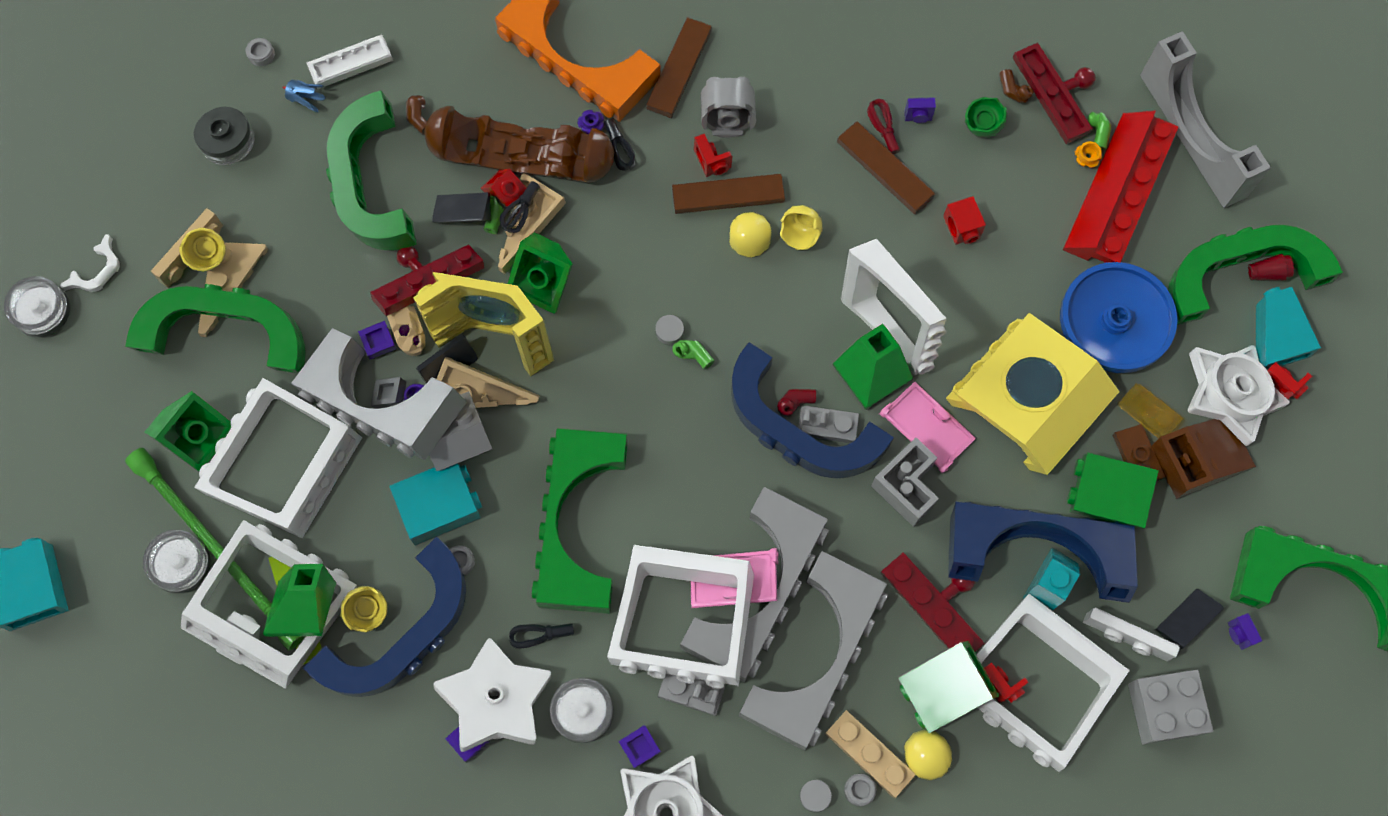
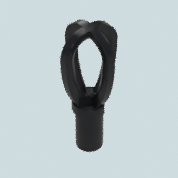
(617, 137)
(523, 203)
(550, 632)

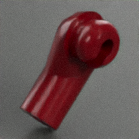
(794, 398)

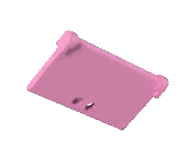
(915, 418)
(764, 582)

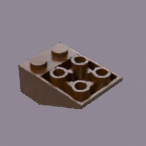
(1201, 456)

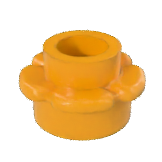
(1093, 150)

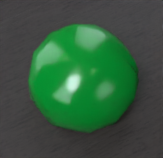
(986, 117)

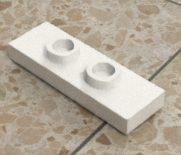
(350, 61)
(1120, 630)

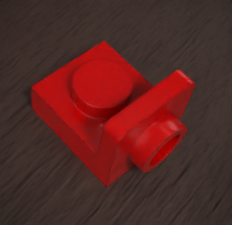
(709, 160)
(504, 186)
(1286, 383)
(1000, 679)

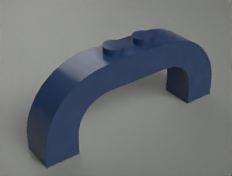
(790, 440)
(413, 646)

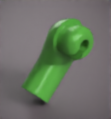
(1102, 127)
(496, 211)
(693, 350)

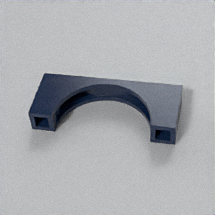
(1102, 546)

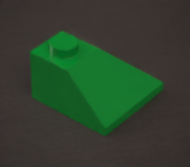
(541, 271)
(190, 429)

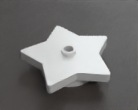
(1234, 390)
(494, 718)
(672, 789)

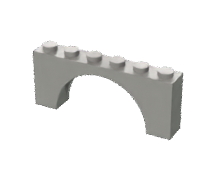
(1169, 79)
(411, 425)
(795, 534)
(797, 713)

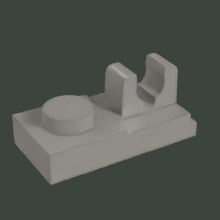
(829, 424)
(693, 695)

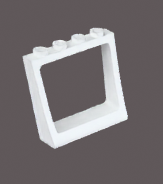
(864, 269)
(316, 480)
(687, 567)
(236, 642)
(1078, 651)

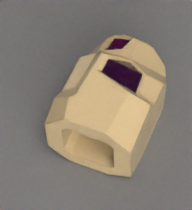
(408, 330)

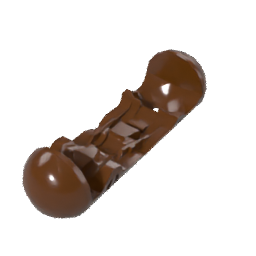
(509, 146)

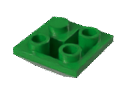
(874, 366)
(301, 602)

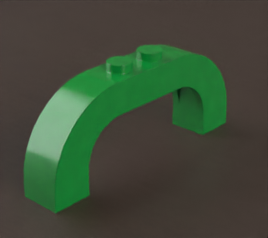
(348, 134)
(1309, 254)
(157, 316)

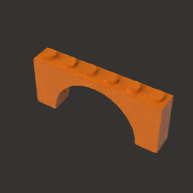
(611, 88)

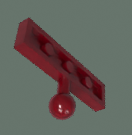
(1055, 93)
(401, 291)
(930, 603)

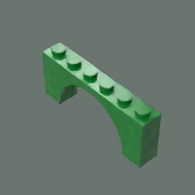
(575, 458)
(1271, 556)

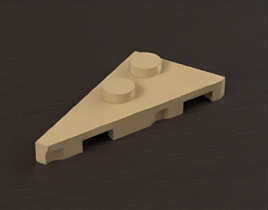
(541, 211)
(231, 274)
(483, 388)

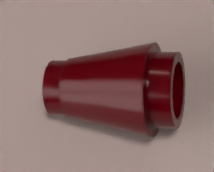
(1272, 268)

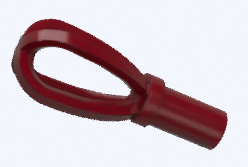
(888, 132)

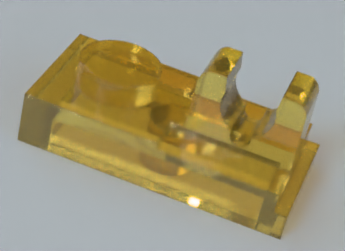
(1150, 411)

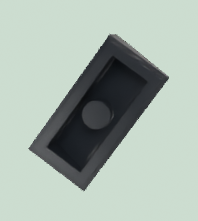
(462, 208)
(457, 349)
(1189, 618)

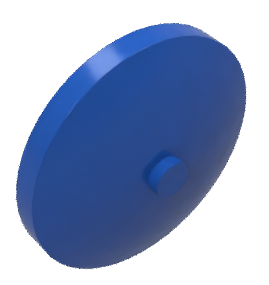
(1119, 316)

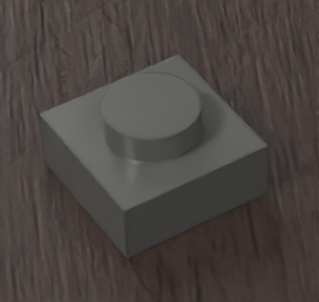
(388, 392)

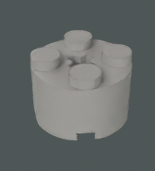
(728, 106)

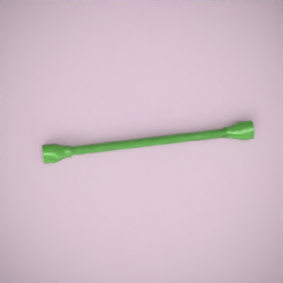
(144, 466)

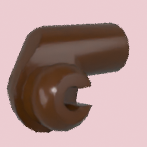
(1012, 90)
(413, 112)

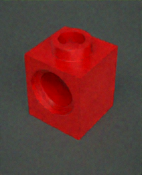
(964, 221)

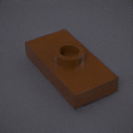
(1137, 449)

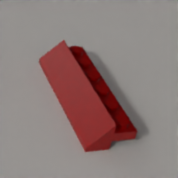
(1121, 187)

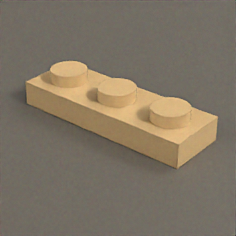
(171, 266)
(870, 754)

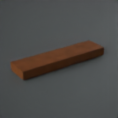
(679, 67)
(885, 167)
(728, 193)

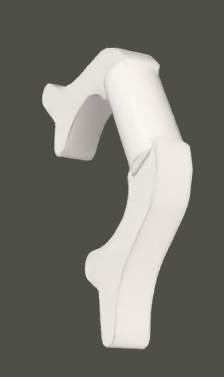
(100, 280)

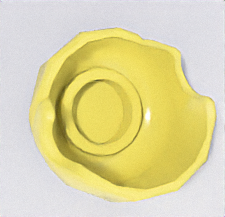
(801, 227)
(750, 234)
(202, 249)
(363, 609)
(928, 754)

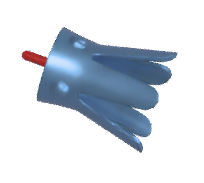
(298, 89)

